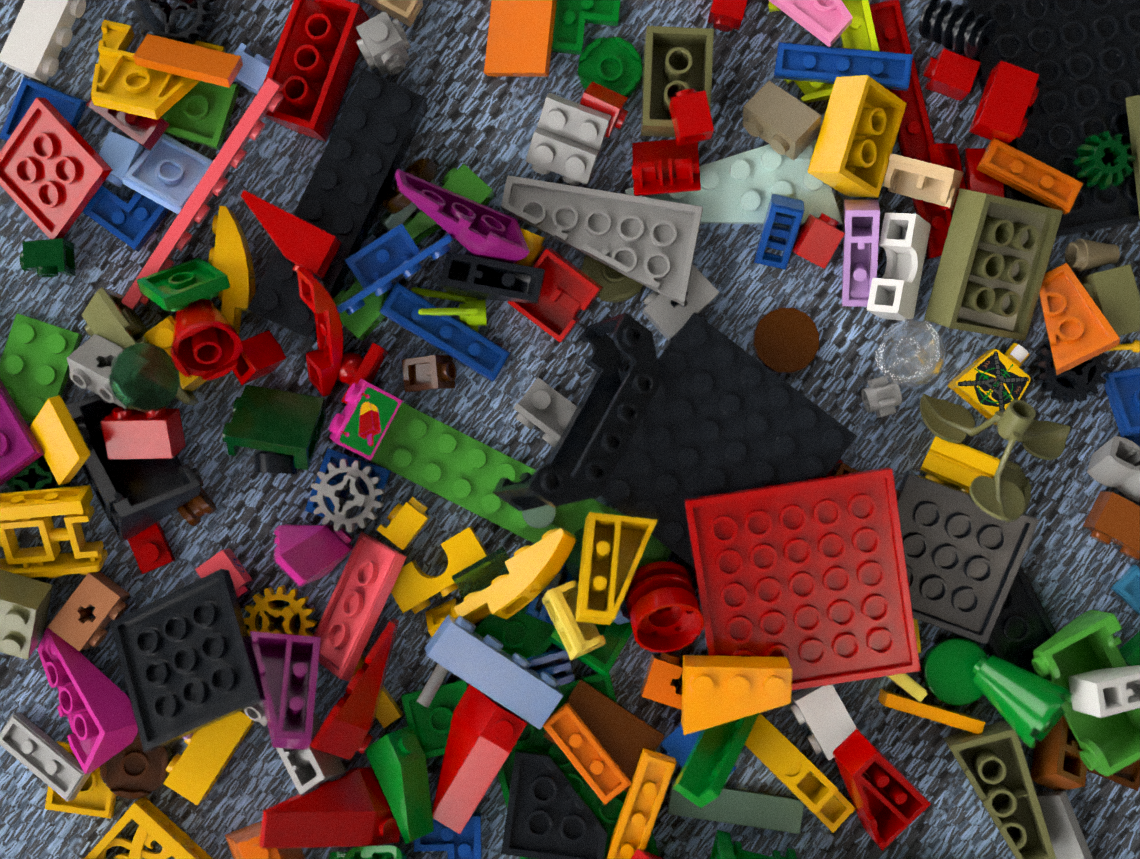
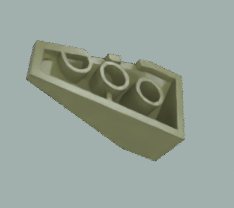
(121, 326)

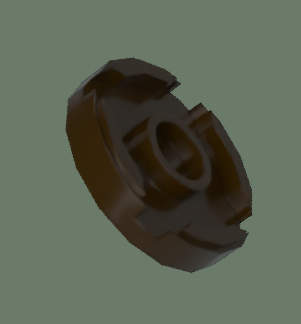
(394, 200)

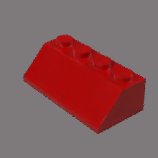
(315, 63)

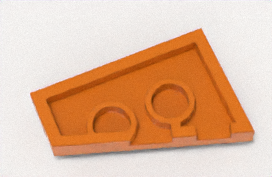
(1073, 320)

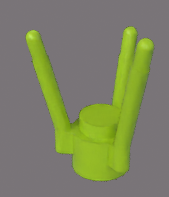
(470, 310)

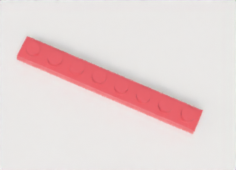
(211, 183)

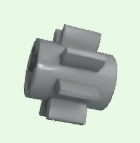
(881, 396)

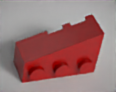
(878, 790)

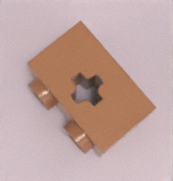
(73, 619)

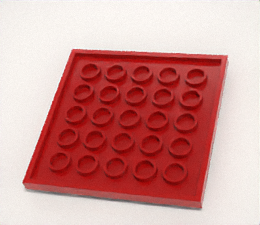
(807, 577)

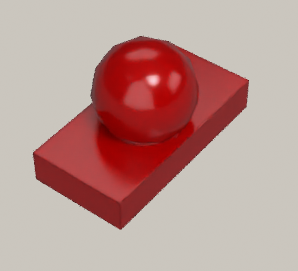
(356, 367)

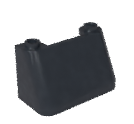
(130, 490)

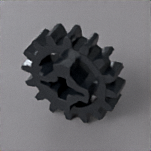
(1075, 380)

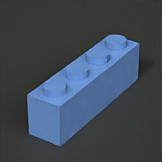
(494, 671)

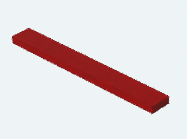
(915, 129)

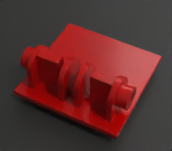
(665, 167)

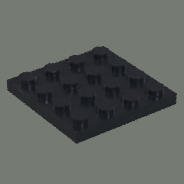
(958, 556)
(187, 660)

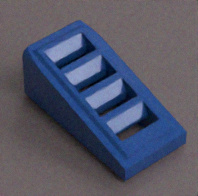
(787, 206)

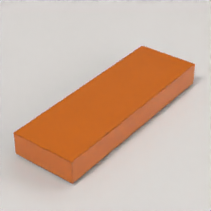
(188, 60)
(1029, 176)
(586, 753)

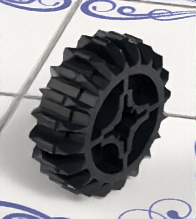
(170, 16)

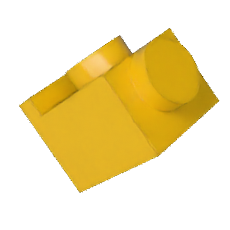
(405, 523)

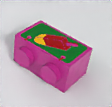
(364, 418)

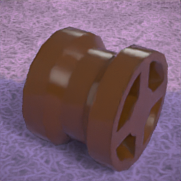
(197, 508)

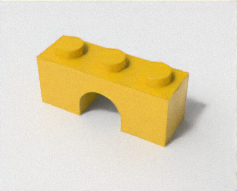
(415, 587)

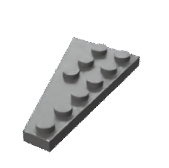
(629, 233)

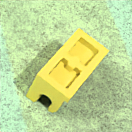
(576, 636)

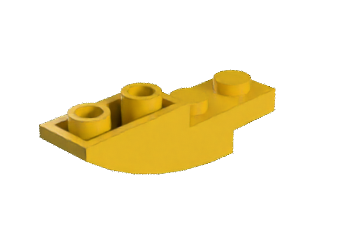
(234, 259)
(530, 573)
(798, 774)

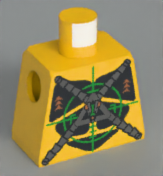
(993, 380)

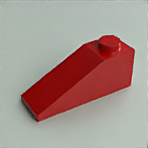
(296, 238)

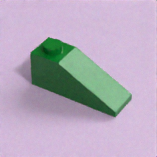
(404, 781)

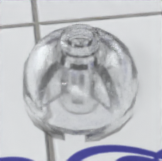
(911, 353)

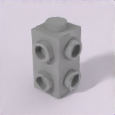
(383, 44)

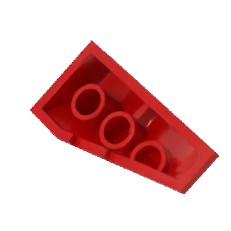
(354, 714)

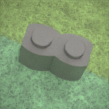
(1118, 466)

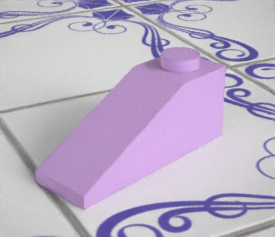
(859, 250)

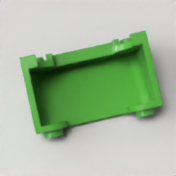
(1082, 647)

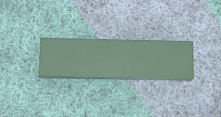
(743, 808)

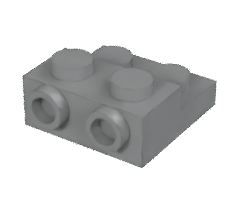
(567, 140)

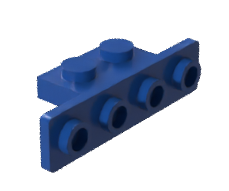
(386, 259)

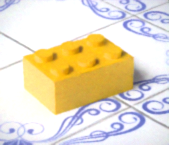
(857, 136)

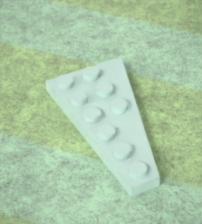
(742, 185)

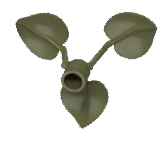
(1017, 423)

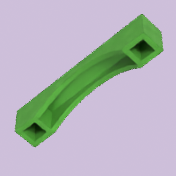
(367, 318)

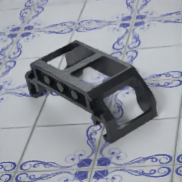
(600, 423)

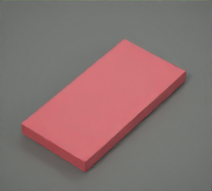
(357, 604)

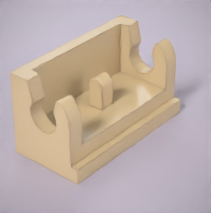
(922, 180)

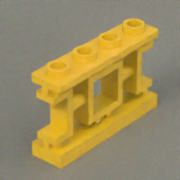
(35, 509)

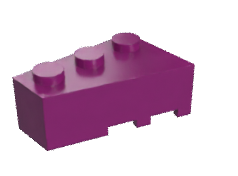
(289, 682)

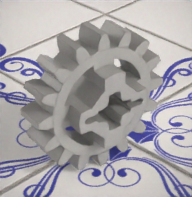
(342, 510)

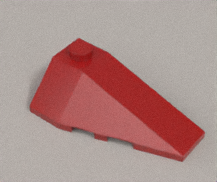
(475, 750)
(335, 815)

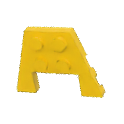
(130, 87)

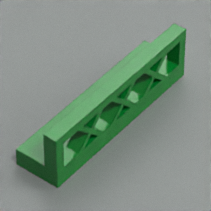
(713, 760)

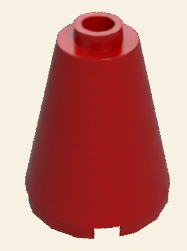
(204, 341)

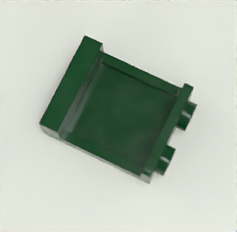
(276, 423)

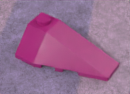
(310, 550)
(94, 705)

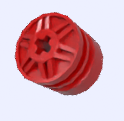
(663, 607)

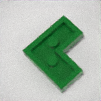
(571, 21)

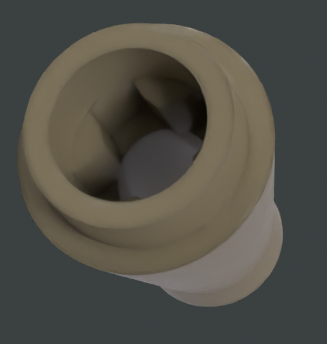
(1089, 254)

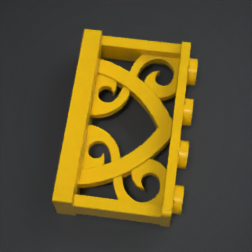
(152, 826)

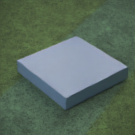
(167, 173)

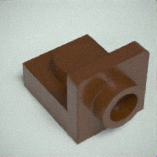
(428, 373)

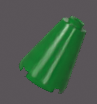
(1022, 698)

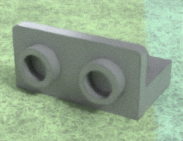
(546, 410)

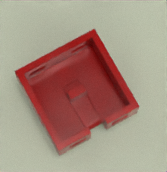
(561, 297)

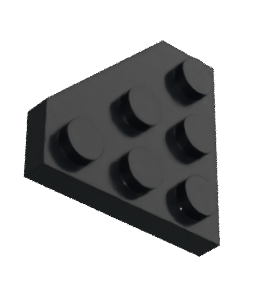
(548, 814)

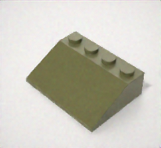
(992, 265)

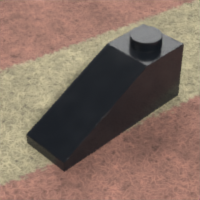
(491, 279)

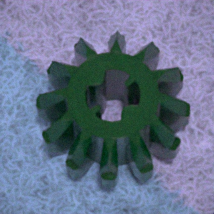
(1115, 155)

